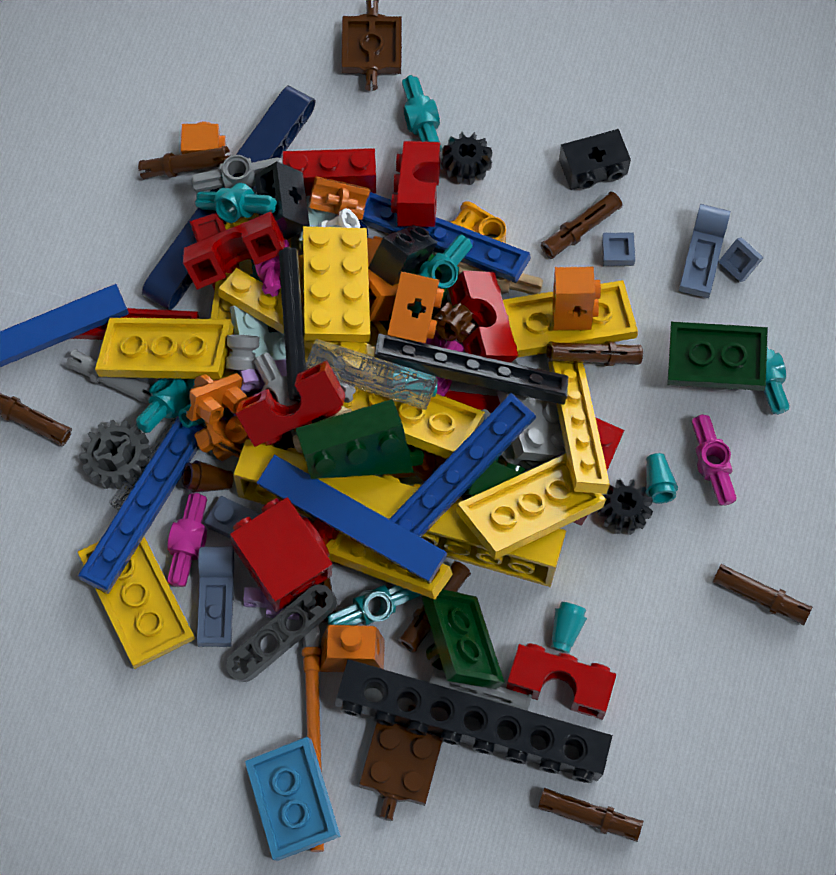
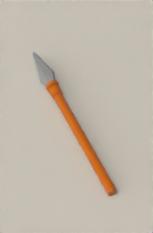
(311, 668)

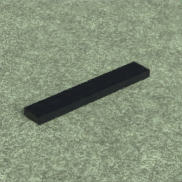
(473, 369)

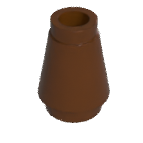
(206, 477)

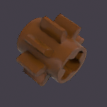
(454, 322)

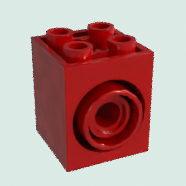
(281, 552)

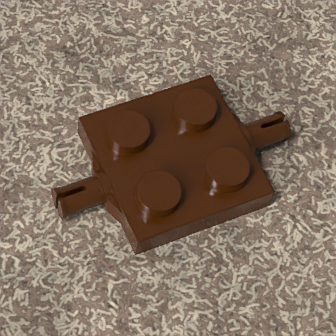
(371, 44)
(400, 766)

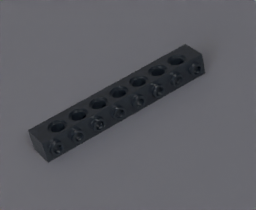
(591, 744)

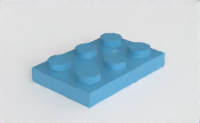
(292, 799)

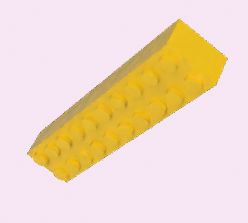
(386, 494)

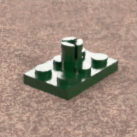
(717, 356)
(461, 640)

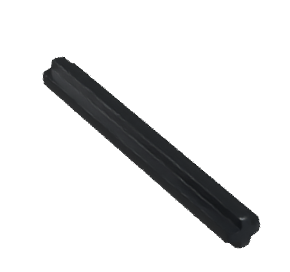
(292, 318)

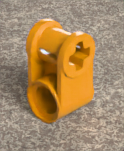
(480, 221)

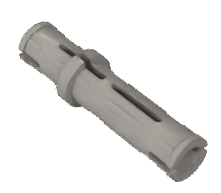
(129, 386)
(499, 695)

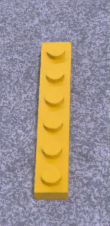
(248, 296)
(581, 431)

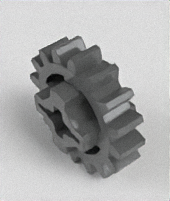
(100, 459)

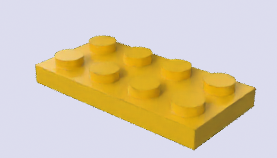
(335, 284)
(533, 321)
(164, 348)
(436, 429)
(527, 507)
(143, 608)

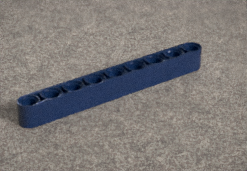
(267, 141)

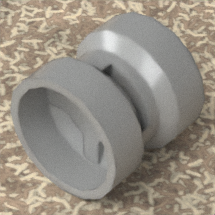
(242, 352)

